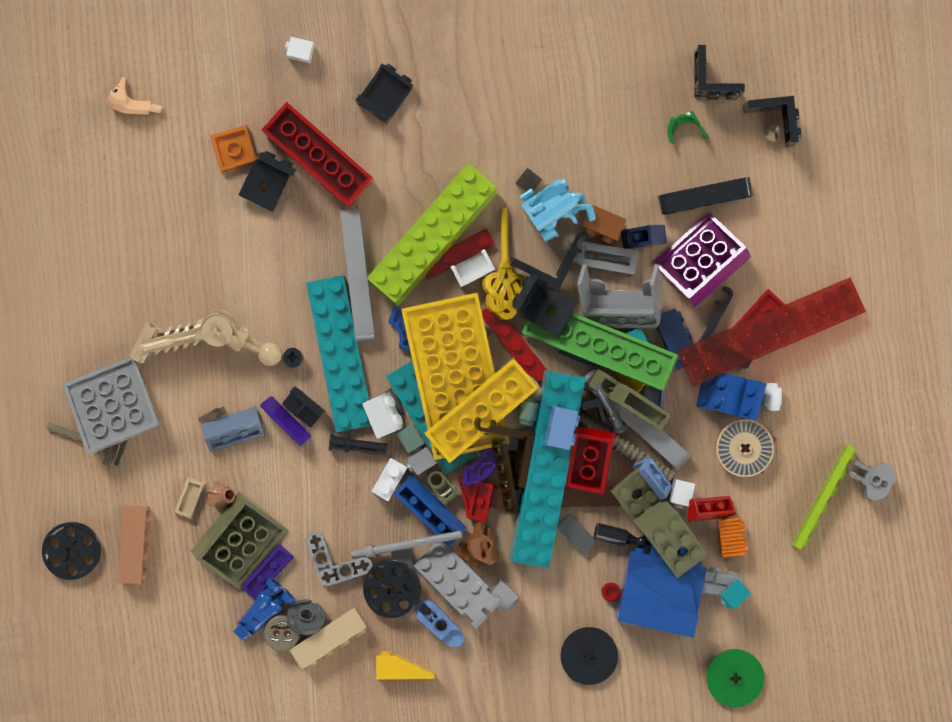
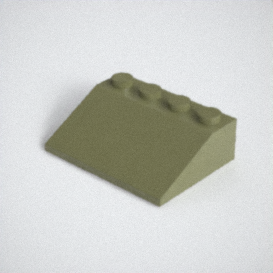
(238, 540)

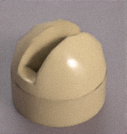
(773, 133)

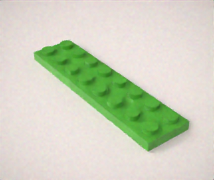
(609, 349)

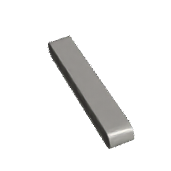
(357, 274)
(658, 440)

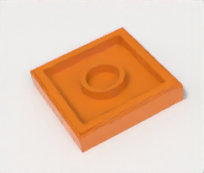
(233, 148)

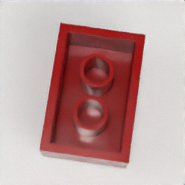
(590, 460)

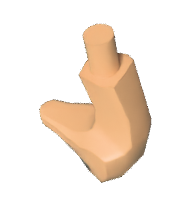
(122, 103)

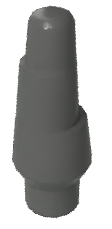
(397, 403)

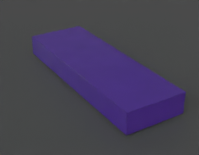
(269, 568)

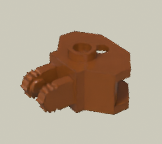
(480, 547)

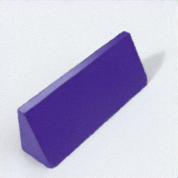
(285, 421)

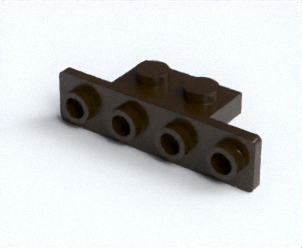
(504, 466)

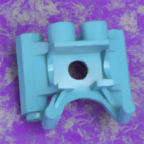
(550, 205)

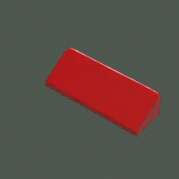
(710, 508)

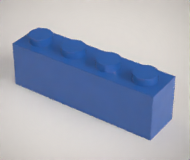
(428, 508)

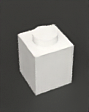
(299, 49)

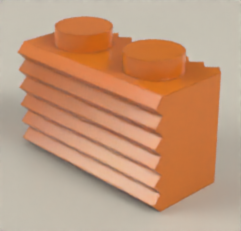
(731, 537)

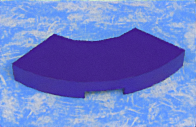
(480, 469)

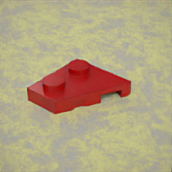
(477, 499)

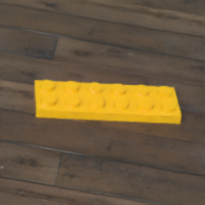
(489, 402)

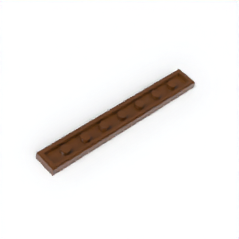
(572, 498)

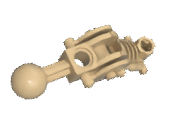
(215, 328)

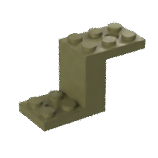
(659, 523)

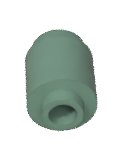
(528, 411)

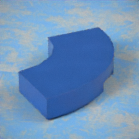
(396, 319)

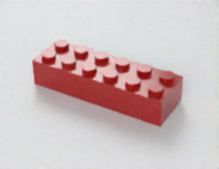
(317, 155)

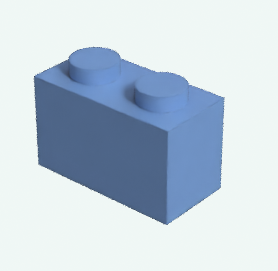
(561, 427)

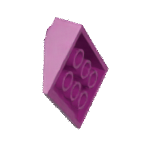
(702, 259)

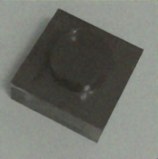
(528, 180)

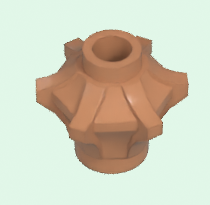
(220, 496)

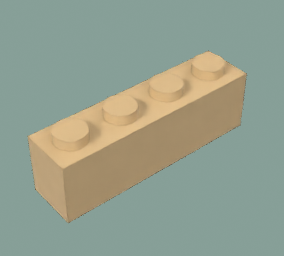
(328, 638)

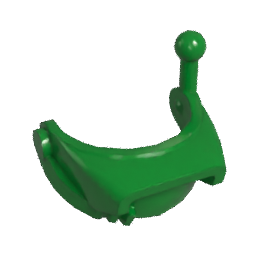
(677, 121)

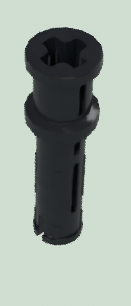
(348, 444)

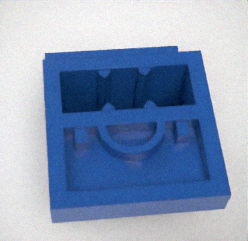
(732, 396)

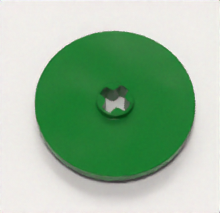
(724, 667)

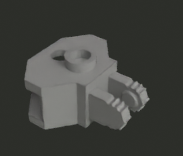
(872, 480)

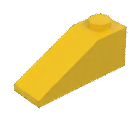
(397, 667)

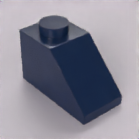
(644, 236)

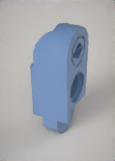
(451, 635)

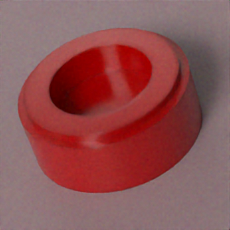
(610, 591)

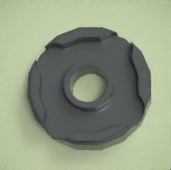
(302, 625)

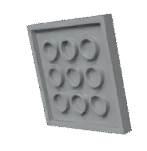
(111, 405)

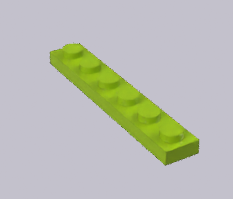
(828, 489)

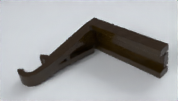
(524, 448)

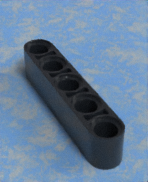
(705, 195)

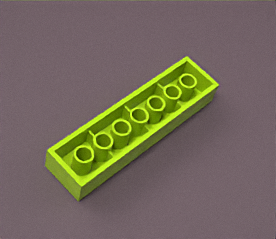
(433, 234)

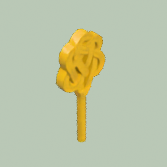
(508, 286)

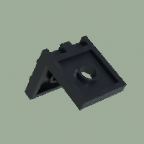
(712, 90)
(789, 114)
(274, 173)
(537, 299)

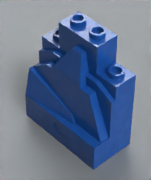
(656, 597)

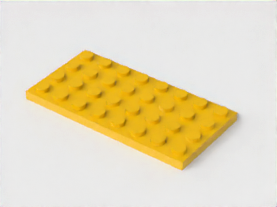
(449, 358)

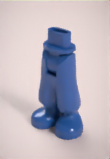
(263, 609)

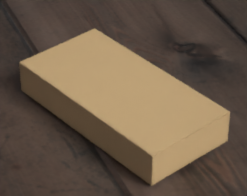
(189, 497)

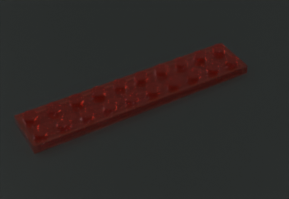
(770, 331)

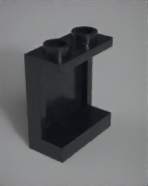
(385, 93)

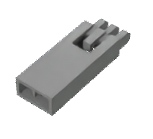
(609, 258)

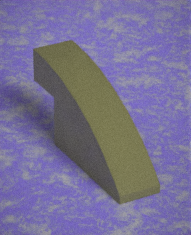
(630, 400)

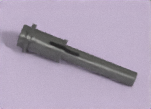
(618, 425)

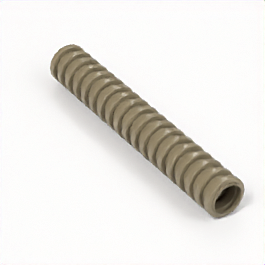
(624, 447)

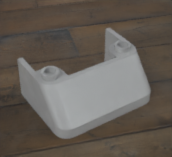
(621, 307)

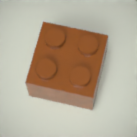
(606, 226)

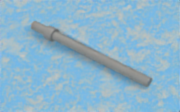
(371, 551)

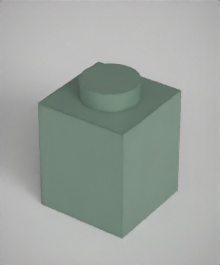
(411, 439)

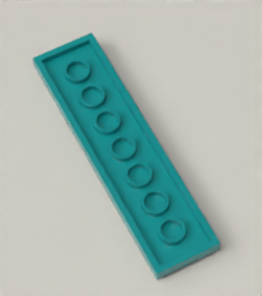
(339, 352)

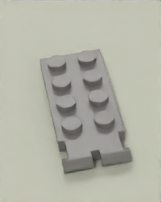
(457, 583)

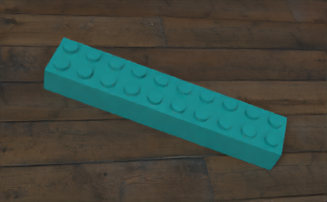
(547, 476)

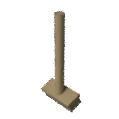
(113, 454)

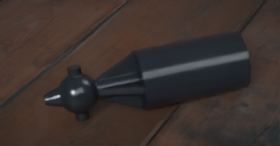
(618, 536)

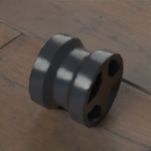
(295, 359)

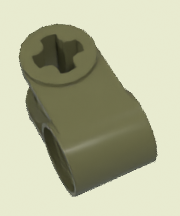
(443, 488)

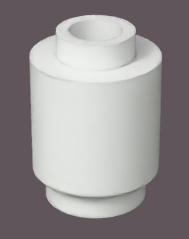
(772, 397)

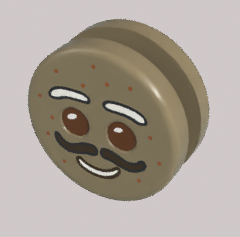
(279, 634)

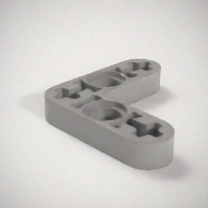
(328, 566)

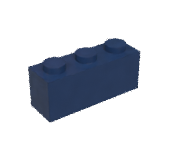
(673, 333)

